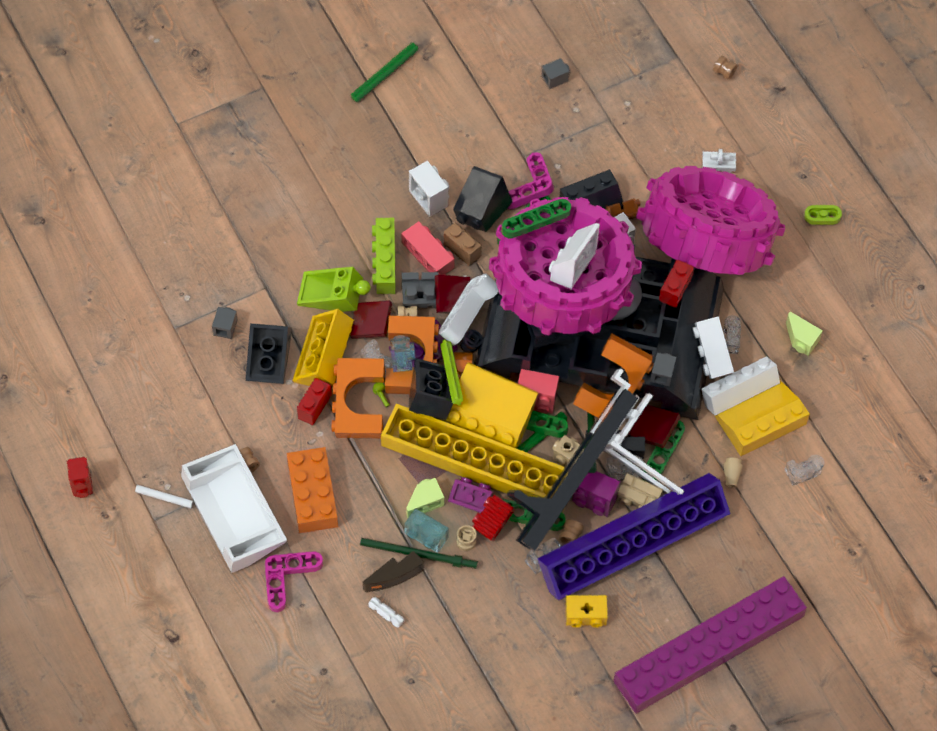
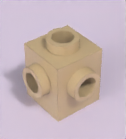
(564, 450)

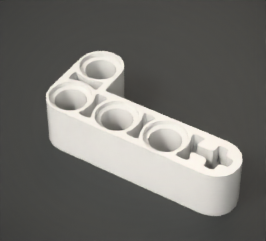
(467, 307)

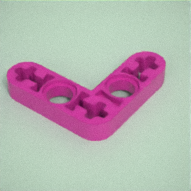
(538, 183)
(279, 572)

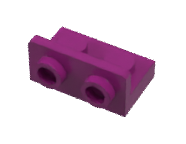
(469, 495)

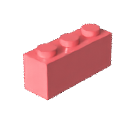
(427, 249)

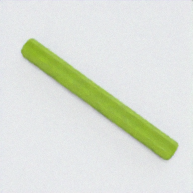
(451, 372)

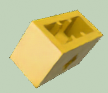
(578, 604)

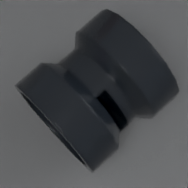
(469, 345)

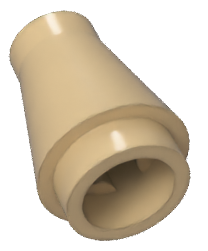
(732, 471)

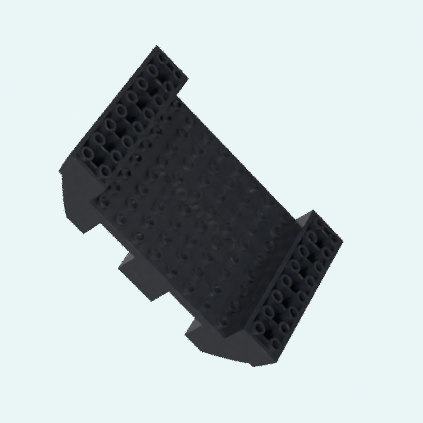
(579, 360)

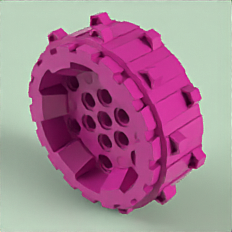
(711, 220)
(597, 295)

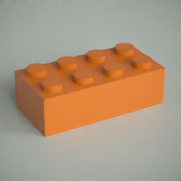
(312, 490)

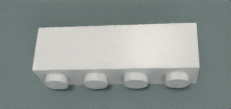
(740, 385)

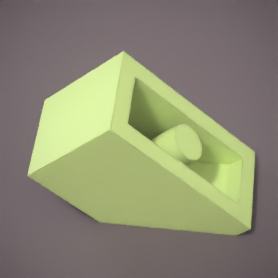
(802, 334)
(425, 497)

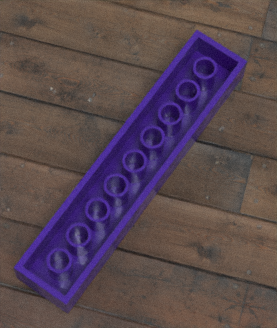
(633, 536)

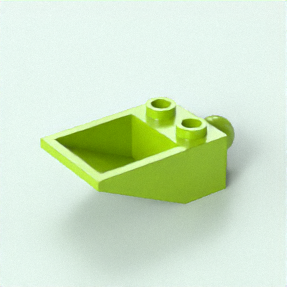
(332, 289)

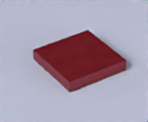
(448, 290)
(371, 319)
(655, 425)

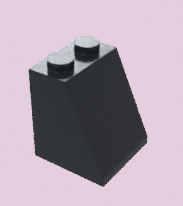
(482, 199)

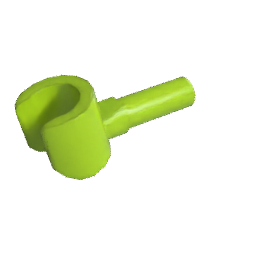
(377, 389)

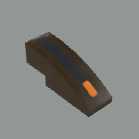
(394, 573)

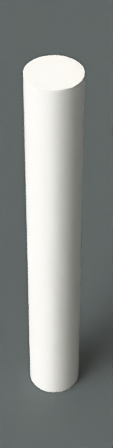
(164, 496)

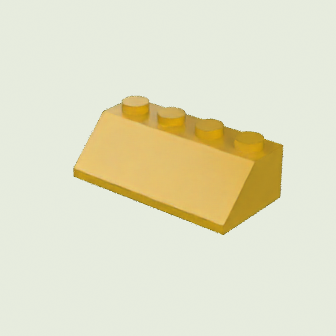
(322, 347)

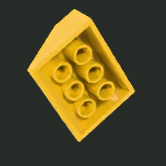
(493, 406)
(763, 418)

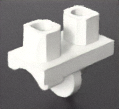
(719, 160)

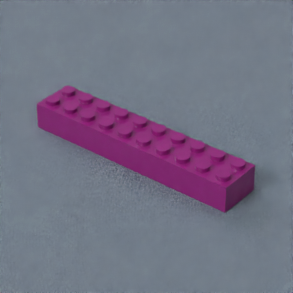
(709, 644)

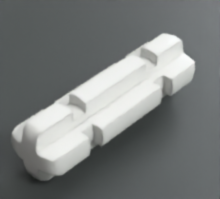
(386, 612)

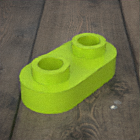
(822, 214)

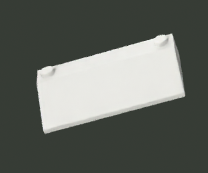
(233, 507)

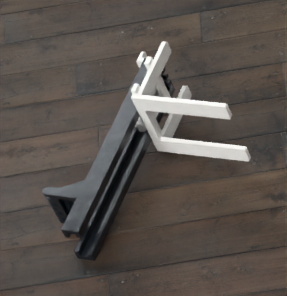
(599, 438)

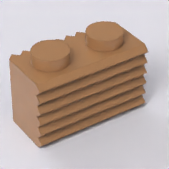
(462, 244)

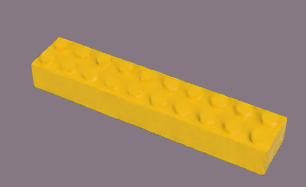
(468, 453)

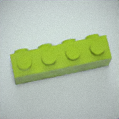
(385, 255)

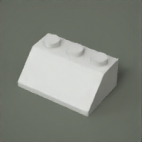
(575, 256)
(713, 347)

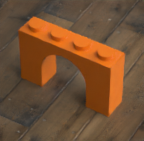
(422, 332)
(631, 359)
(350, 373)

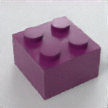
(597, 493)

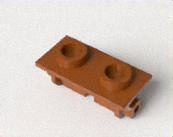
(630, 208)

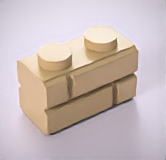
(638, 491)

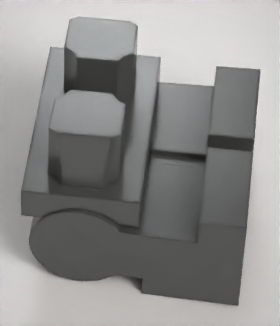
(419, 292)

